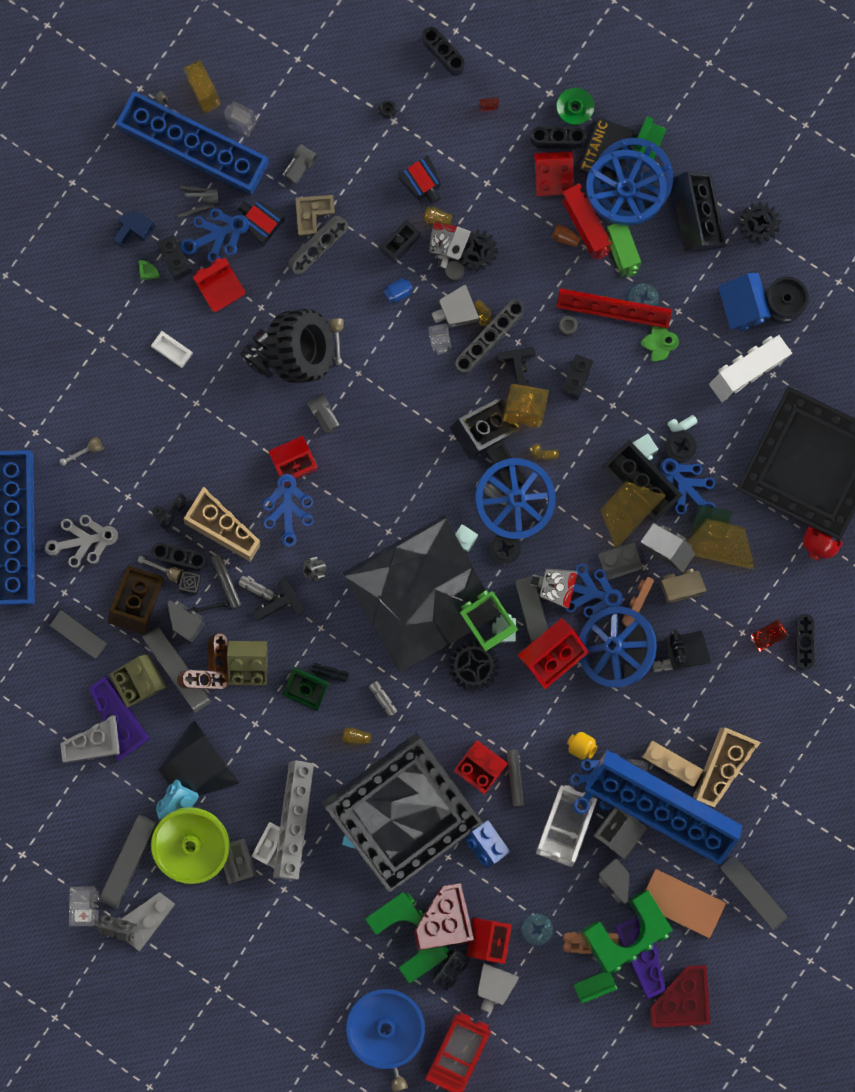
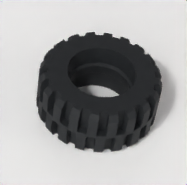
(316, 350)

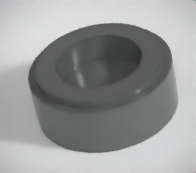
(454, 270)
(568, 325)

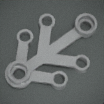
(84, 541)

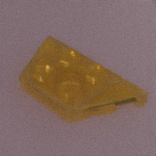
(628, 509)
(722, 543)

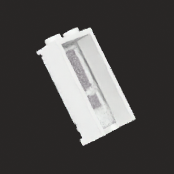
(565, 827)

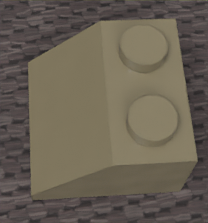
(682, 586)

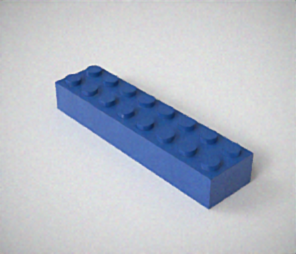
(192, 143)
(17, 528)
(663, 807)

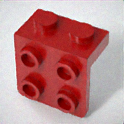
(219, 284)

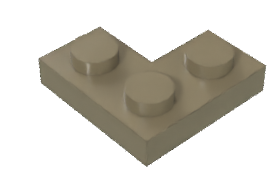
(309, 208)

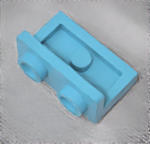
(175, 798)

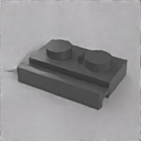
(620, 561)
(239, 863)

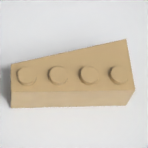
(220, 525)
(725, 761)

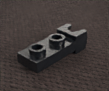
(498, 453)

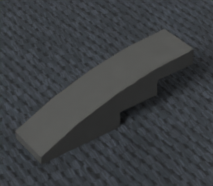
(753, 892)

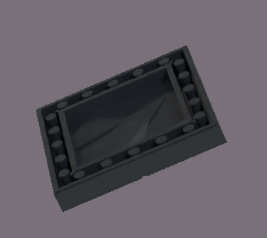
(806, 464)
(417, 593)
(402, 812)

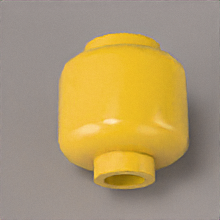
(582, 746)

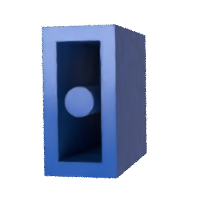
(744, 301)

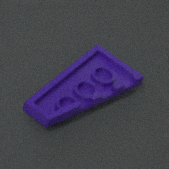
(109, 703)
(646, 964)

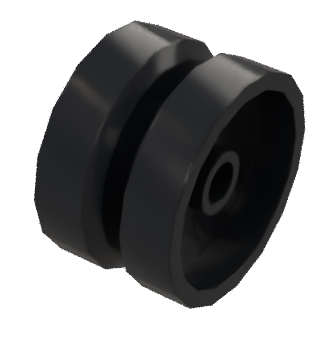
(794, 292)

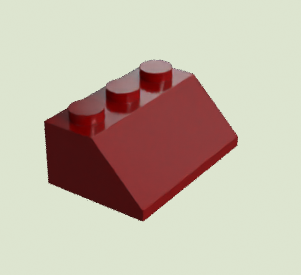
(553, 653)

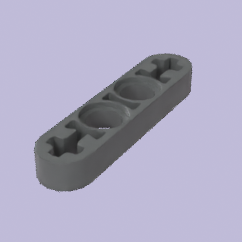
(316, 242)

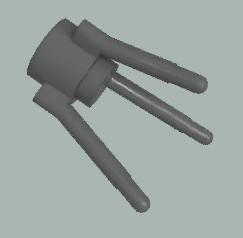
(209, 196)

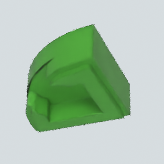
(147, 270)

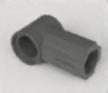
(302, 159)
(321, 409)

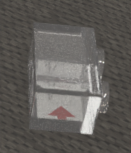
(240, 118)
(82, 906)

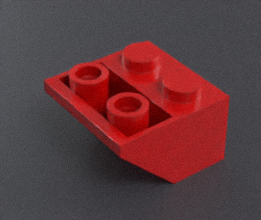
(293, 459)
(480, 767)
(490, 940)

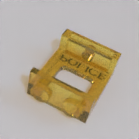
(202, 86)

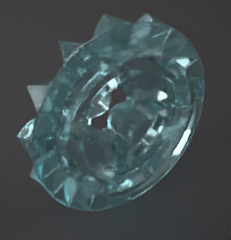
(640, 289)
(547, 930)

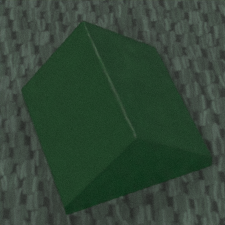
(306, 689)

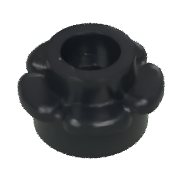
(387, 114)

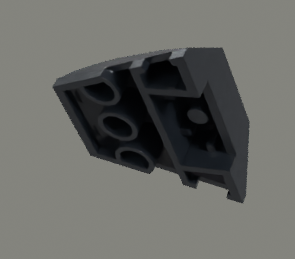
(197, 764)

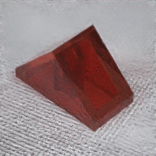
(769, 635)

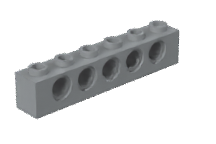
(293, 820)

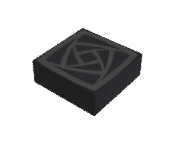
(189, 582)

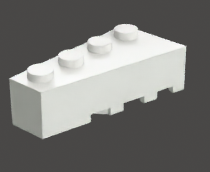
(750, 367)

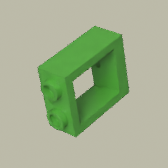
(623, 249)
(484, 596)

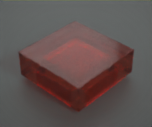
(489, 104)

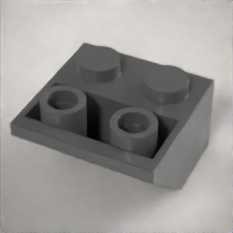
(185, 623)
(620, 832)
(615, 878)

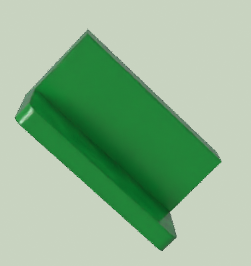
(652, 133)
(595, 986)

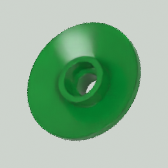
(576, 97)

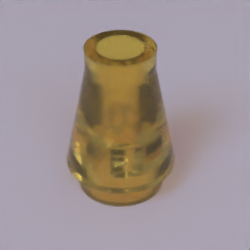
(436, 215)
(355, 736)

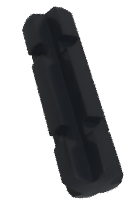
(330, 672)

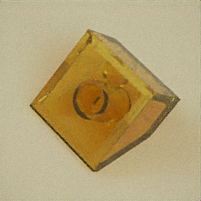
(525, 405)

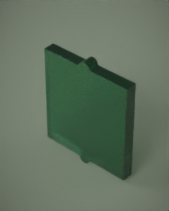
(711, 513)

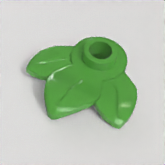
(657, 343)

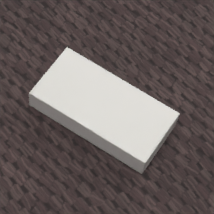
(171, 349)

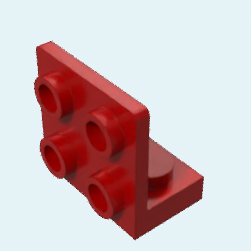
(553, 172)

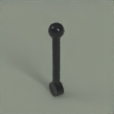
(225, 603)

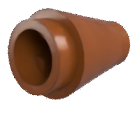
(565, 236)

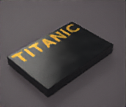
(603, 136)

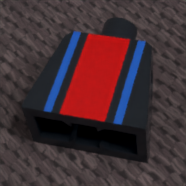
(421, 180)
(262, 220)

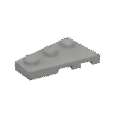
(94, 743)
(148, 918)

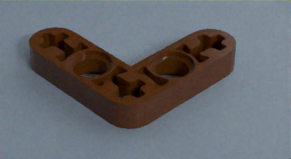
(214, 671)

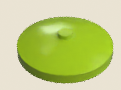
(190, 845)

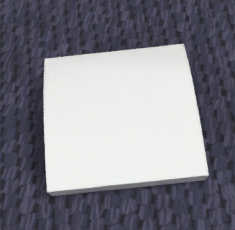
(267, 846)

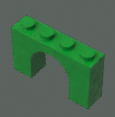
(403, 909)
(652, 929)

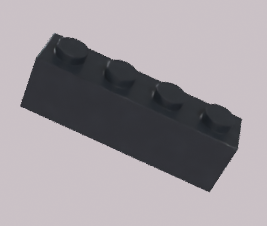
(698, 211)
(634, 467)

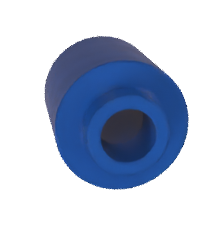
(398, 290)

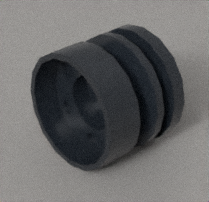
(258, 358)

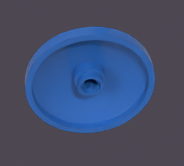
(385, 1028)

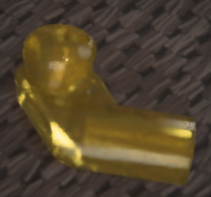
(485, 313)
(544, 454)

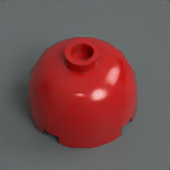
(820, 544)

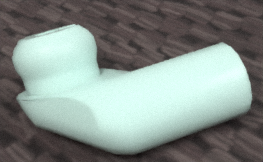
(684, 425)

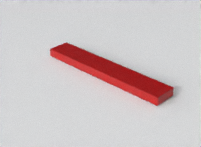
(614, 308)

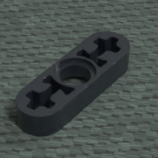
(799, 627)

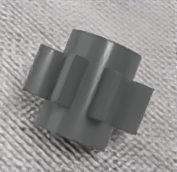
(314, 569)

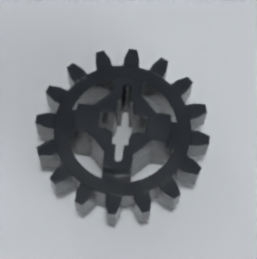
(752, 220)
(484, 246)

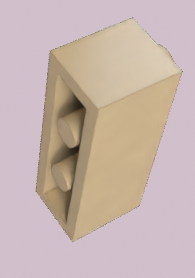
(672, 764)

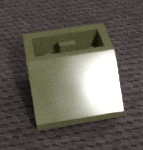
(247, 663)
(138, 680)

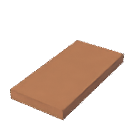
(685, 903)

